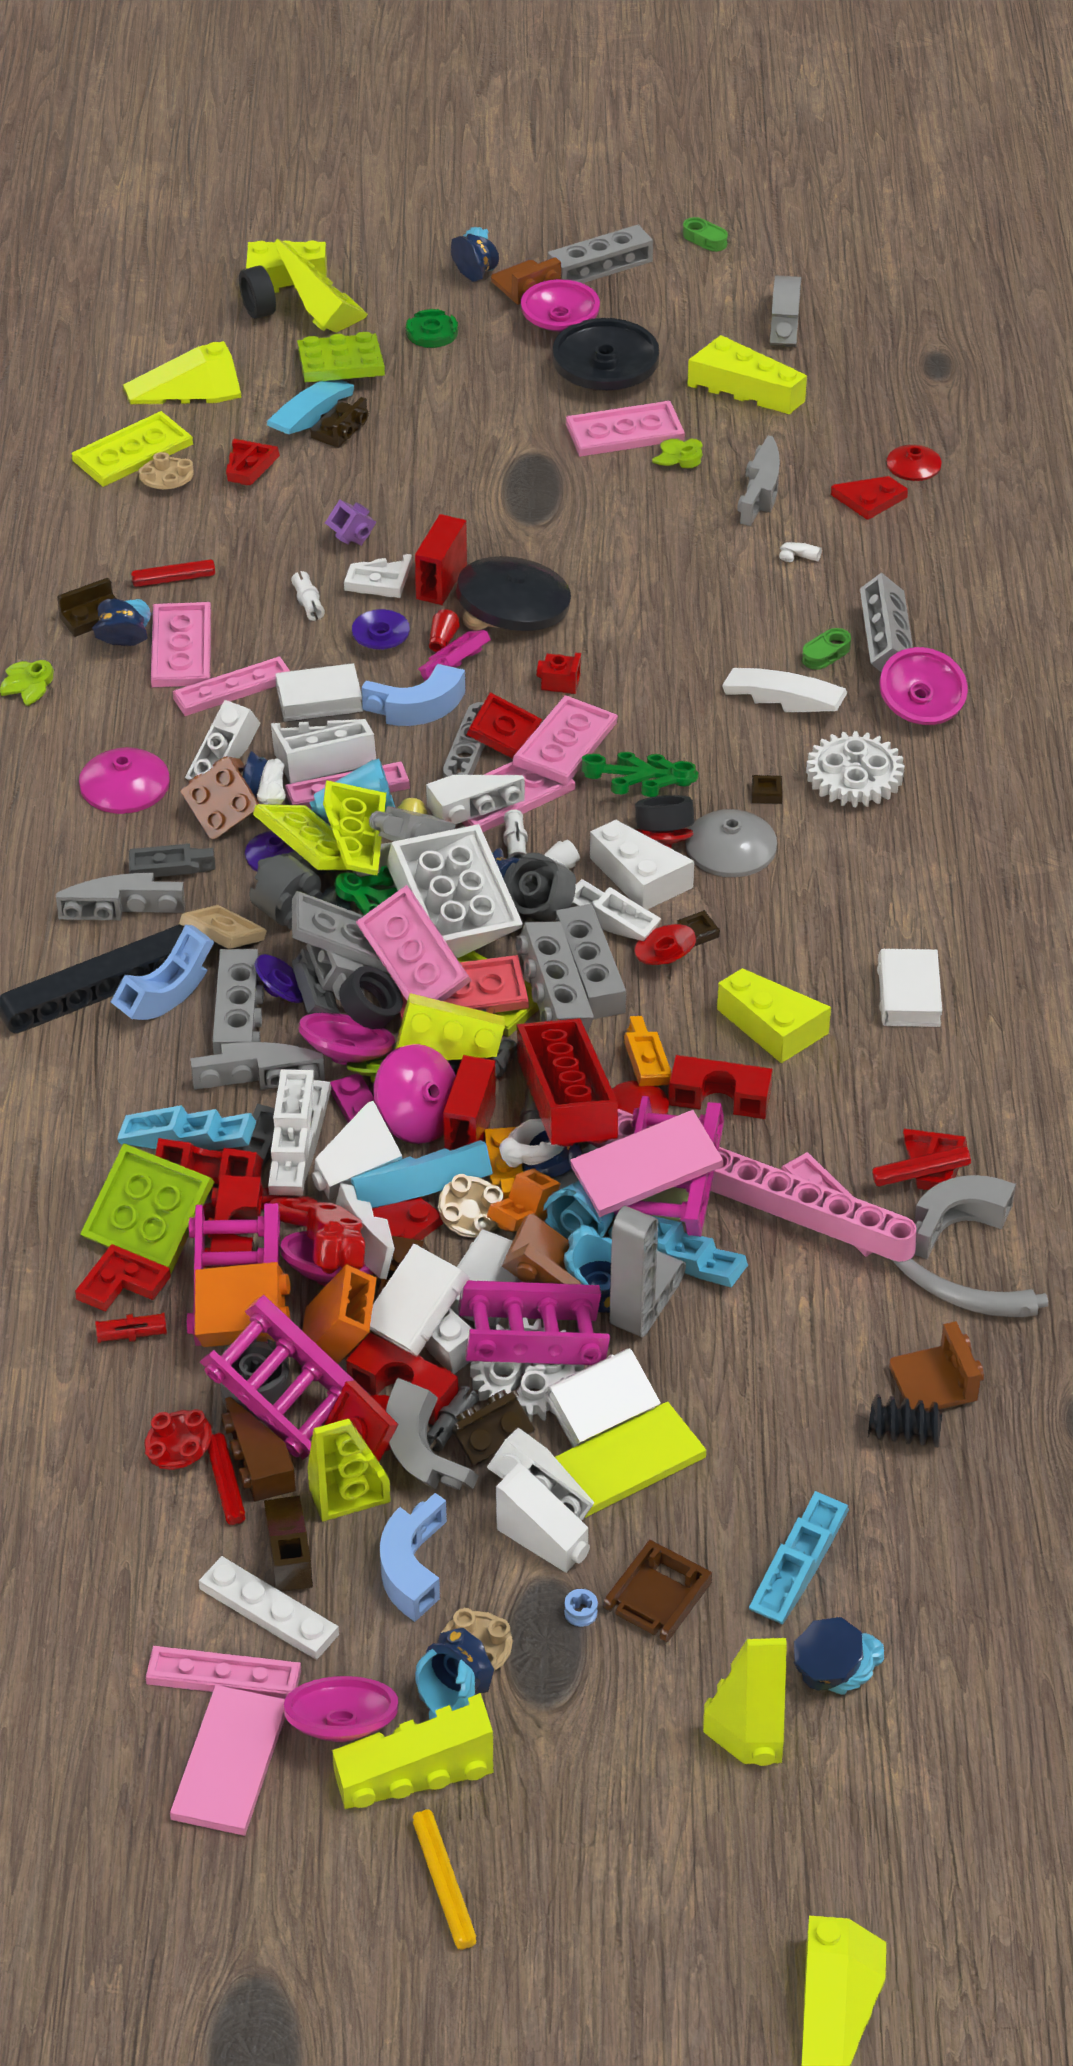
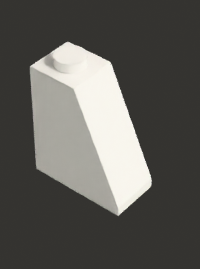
(357, 1149)
(539, 1520)

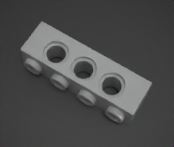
(604, 254)
(885, 619)
(593, 960)
(553, 973)
(237, 999)

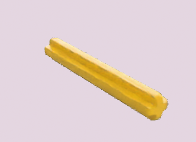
(444, 1879)

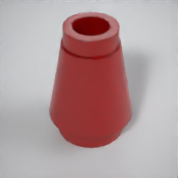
(443, 629)

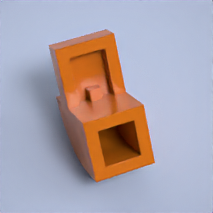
(526, 1197)

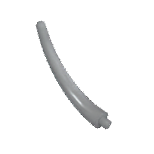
(1001, 1304)

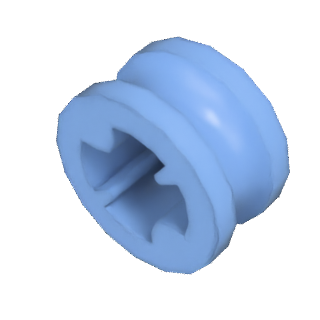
(574, 1600)

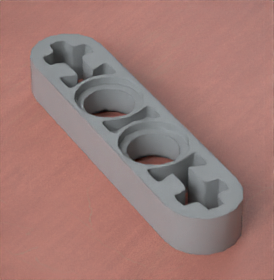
(464, 745)

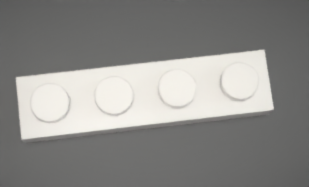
(269, 1607)

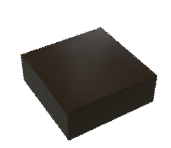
(767, 789)
(703, 926)

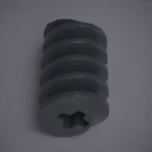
(905, 1420)

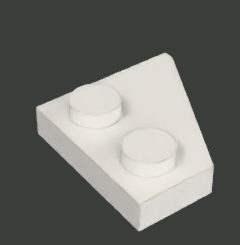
(378, 577)

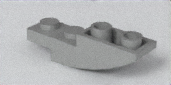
(763, 482)
(112, 895)
(253, 1062)

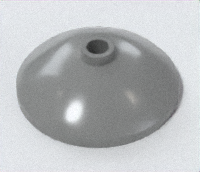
(731, 843)

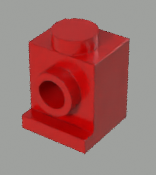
(560, 673)

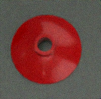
(914, 462)
(668, 837)
(666, 944)

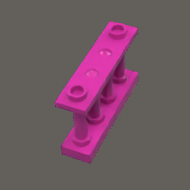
(699, 1188)
(266, 1226)
(533, 1301)
(289, 1343)

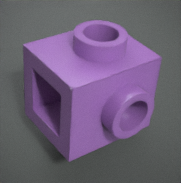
(350, 522)

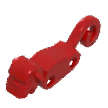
(330, 1226)

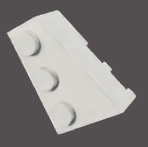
(323, 749)
(640, 865)

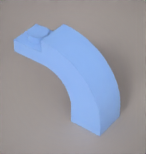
(418, 703)
(168, 985)
(406, 1580)

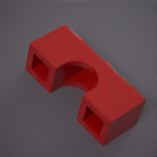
(697, 1077)
(210, 1162)
(235, 1200)
(380, 1363)

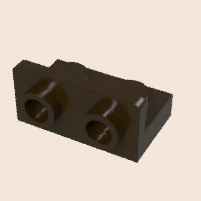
(340, 422)
(80, 606)
(485, 1430)

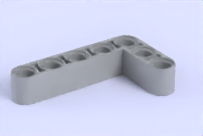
(639, 1273)

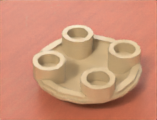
(166, 472)
(466, 1203)
(489, 1629)

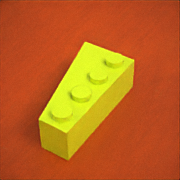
(747, 375)
(416, 1756)

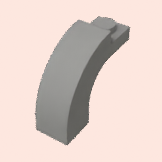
(785, 311)
(961, 1199)
(411, 1409)

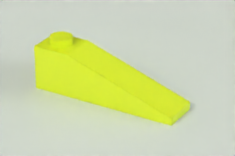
(324, 302)
(198, 374)
(349, 816)
(344, 1472)
(750, 1704)
(841, 1987)

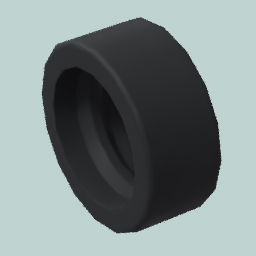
(257, 292)
(664, 813)
(360, 1008)

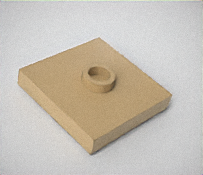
(224, 926)

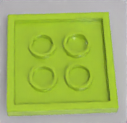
(340, 357)
(146, 1206)

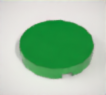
(432, 328)

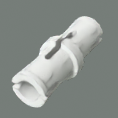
(308, 595)
(515, 835)

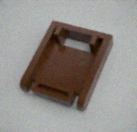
(654, 1599)

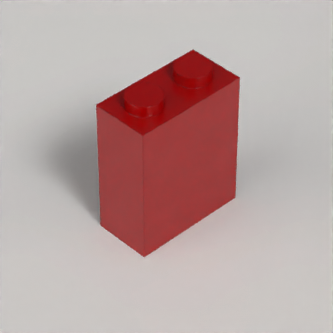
(440, 559)
(470, 1102)

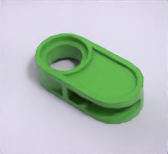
(707, 236)
(821, 652)

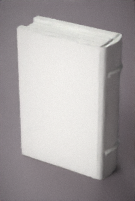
(319, 692)
(909, 987)
(484, 1263)
(416, 1299)
(601, 1397)

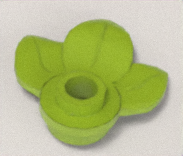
(675, 451)
(27, 679)

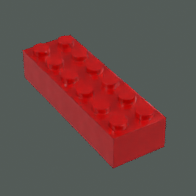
(567, 1082)

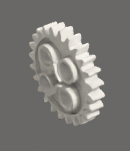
(855, 769)
(538, 1376)

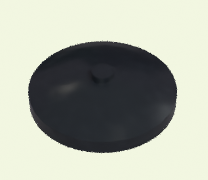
(605, 354)
(513, 593)

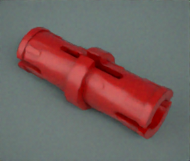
(106, 1329)

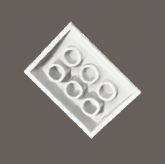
(456, 886)

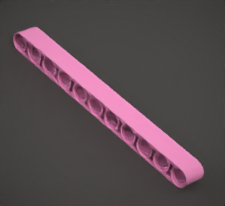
(805, 1203)

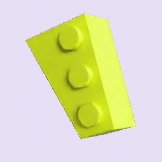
(267, 255)
(772, 1014)
(450, 1028)

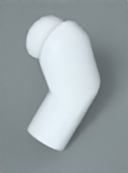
(804, 550)

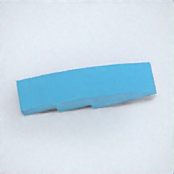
(309, 405)
(201, 1129)
(421, 1176)
(699, 1254)
(799, 1558)

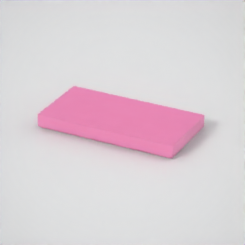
(624, 428)
(180, 644)
(564, 738)
(537, 792)
(412, 948)
(646, 1163)
(229, 1760)

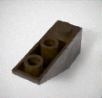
(288, 1543)

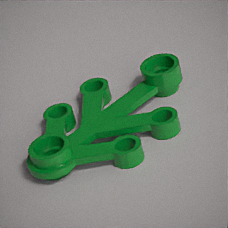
(667, 773)
(358, 889)

